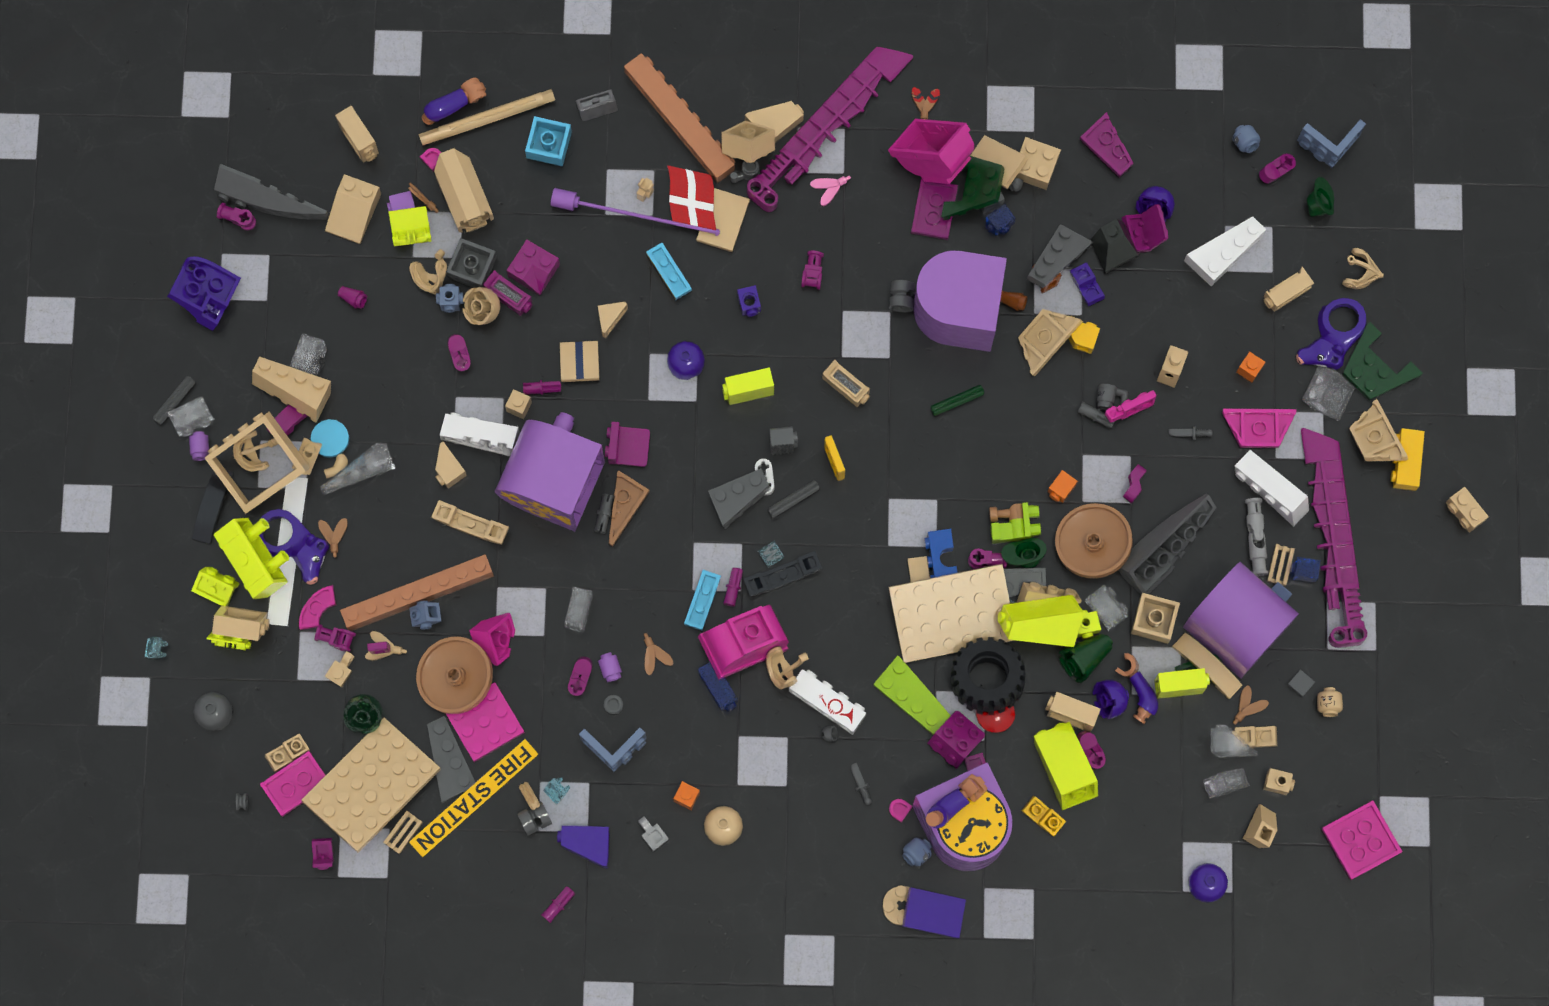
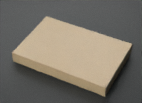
(1001, 154)
(728, 216)

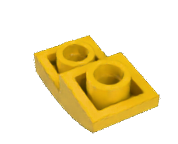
(1043, 816)

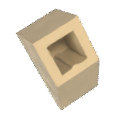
(1261, 828)

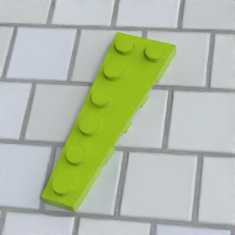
(911, 695)

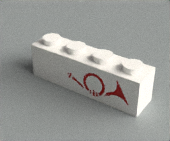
(827, 701)

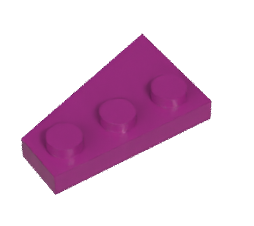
(1105, 144)

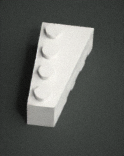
(1221, 253)
(479, 434)
(1272, 487)

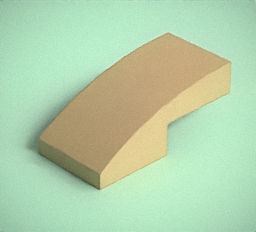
(1259, 735)

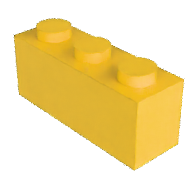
(1408, 472)

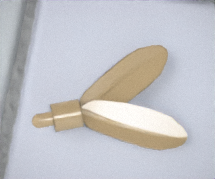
(378, 637)

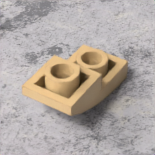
(287, 752)

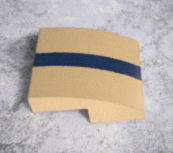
(579, 361)

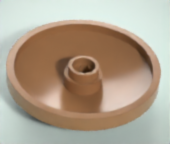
(1093, 540)
(454, 675)

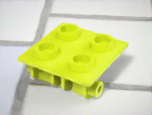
(410, 226)
(220, 640)

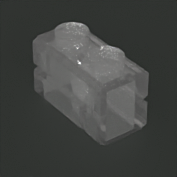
(308, 354)
(191, 416)
(1108, 608)
(578, 609)

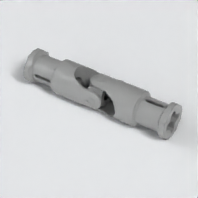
(1255, 526)

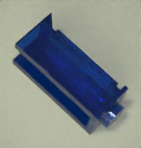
(718, 688)

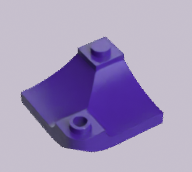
(204, 290)

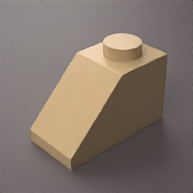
(448, 467)

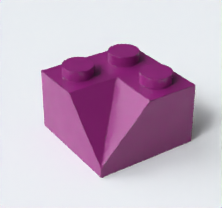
(533, 267)

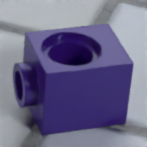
(749, 293)

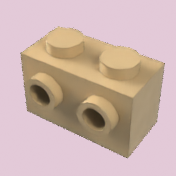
(1466, 509)

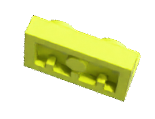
(215, 586)

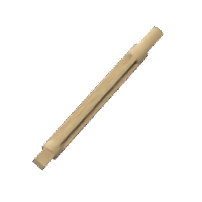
(487, 117)

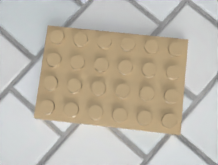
(949, 611)
(371, 785)

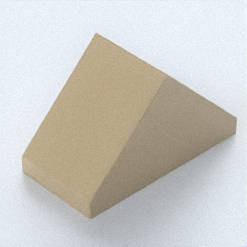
(610, 316)

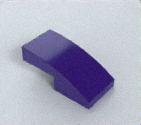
(1086, 284)

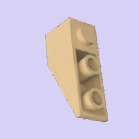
(1035, 591)

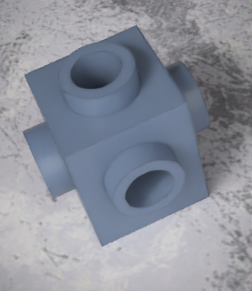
(449, 304)
(425, 614)

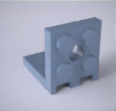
(1323, 148)
(622, 755)

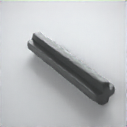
(174, 400)
(793, 498)

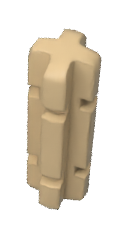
(529, 795)

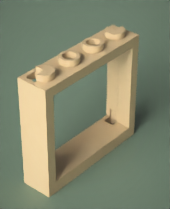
(282, 439)

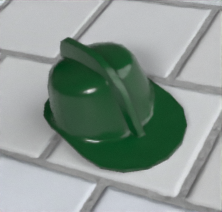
(1321, 198)
(1024, 552)

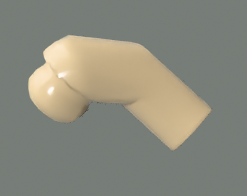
(340, 463)

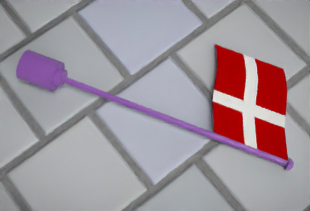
(689, 201)

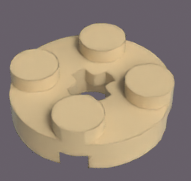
(890, 904)

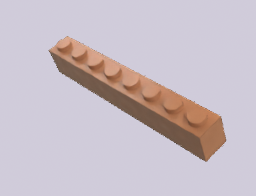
(679, 118)
(420, 590)

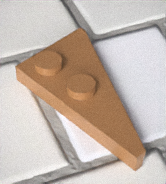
(627, 500)

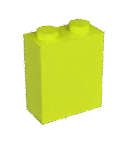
(748, 386)
(1181, 683)

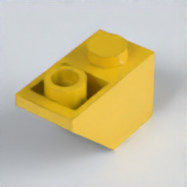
(1084, 337)

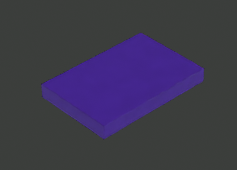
(934, 913)

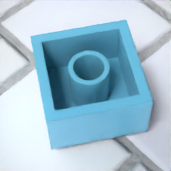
(548, 141)

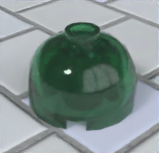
(363, 713)

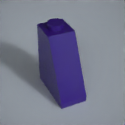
(586, 842)

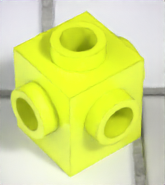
(1093, 626)

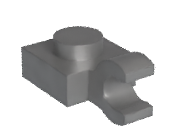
(654, 835)

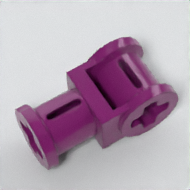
(236, 216)
(813, 272)
(986, 558)
(337, 638)

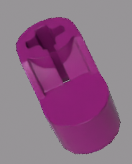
(1284, 164)
(455, 344)
(1134, 480)
(582, 667)
(1095, 757)

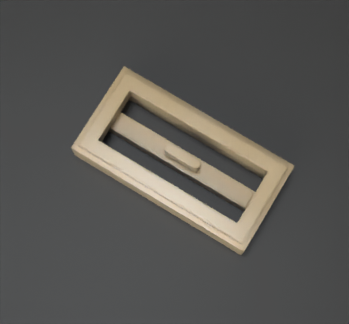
(1284, 549)
(412, 818)

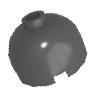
(212, 711)

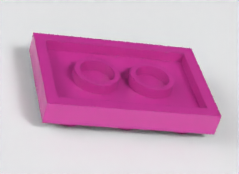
(293, 783)

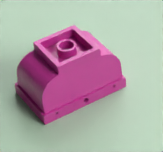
(934, 149)
(743, 640)

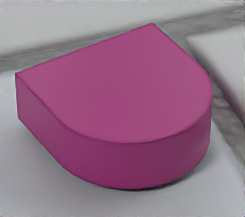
(430, 157)
(899, 809)

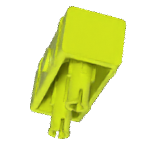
(251, 557)

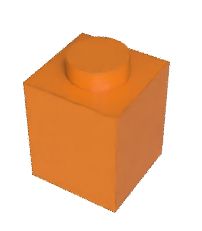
(1250, 367)
(1062, 487)
(686, 795)

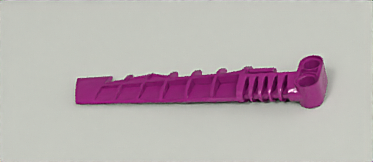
(836, 111)
(1334, 520)

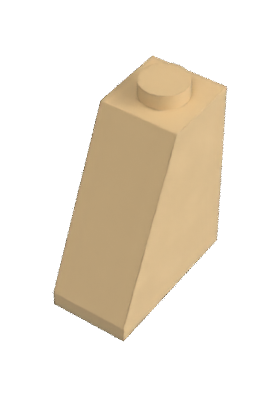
(778, 117)

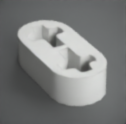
(769, 474)

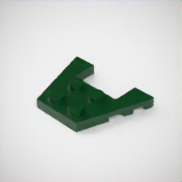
(980, 190)
(1370, 373)

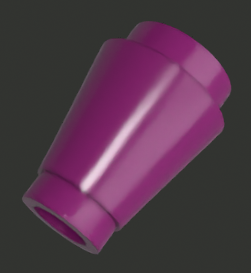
(352, 296)

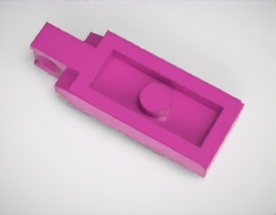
(1131, 407)

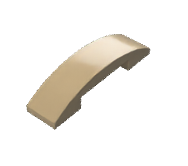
(469, 523)
(1202, 658)

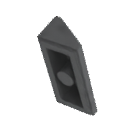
(596, 105)

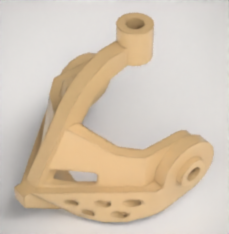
(1371, 274)
(422, 277)
(249, 450)
(775, 657)

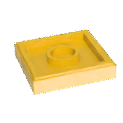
(834, 458)

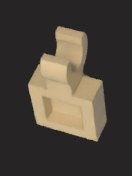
(645, 189)
(340, 672)

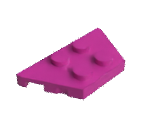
(1259, 426)

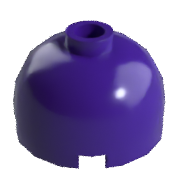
(1156, 195)
(685, 360)
(1111, 698)
(1208, 882)

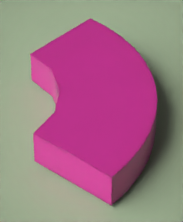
(315, 607)

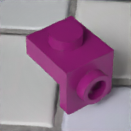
(322, 853)

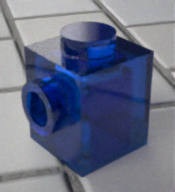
(1000, 220)
(1305, 569)

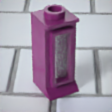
(509, 293)

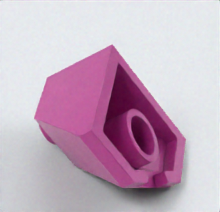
(495, 636)

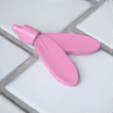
(831, 185)

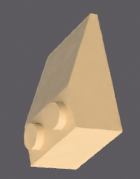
(352, 209)

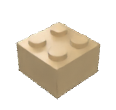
(748, 141)
(1040, 163)
(1155, 618)

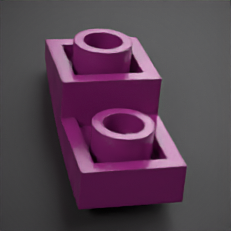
(288, 419)

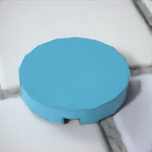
(332, 436)

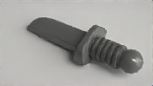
(1190, 432)
(862, 787)

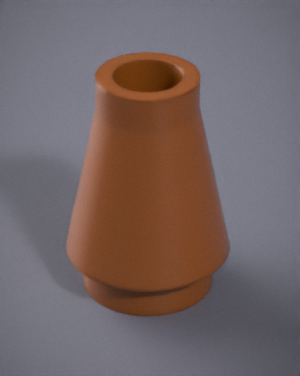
(1014, 300)

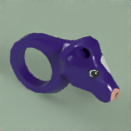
(1332, 345)
(303, 546)

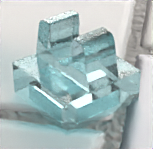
(153, 647)
(556, 790)

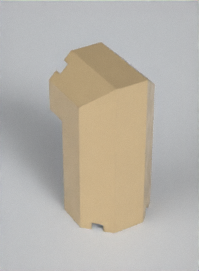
(462, 191)

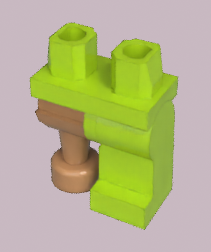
(1019, 523)

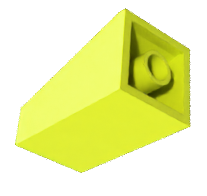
(1043, 621)
(1066, 765)

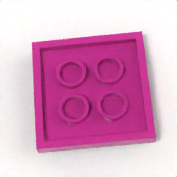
(486, 725)
(1361, 840)

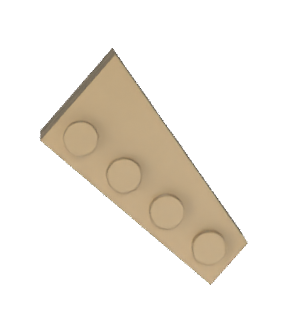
(292, 386)

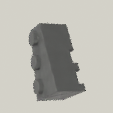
(738, 495)

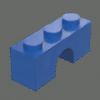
(939, 543)

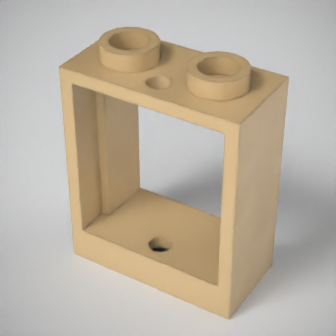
(357, 134)
(240, 623)
(1072, 710)

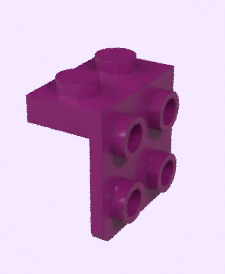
(1147, 229)
(627, 445)
(956, 739)

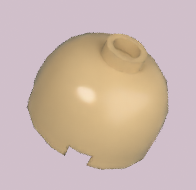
(481, 306)
(723, 825)

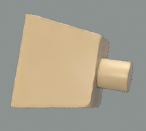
(1172, 365)

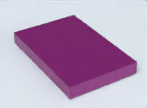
(929, 209)

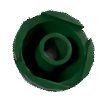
(1085, 656)

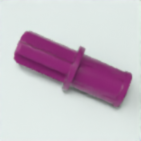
(541, 387)
(733, 587)
(558, 904)

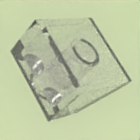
(1328, 393)
(1229, 743)

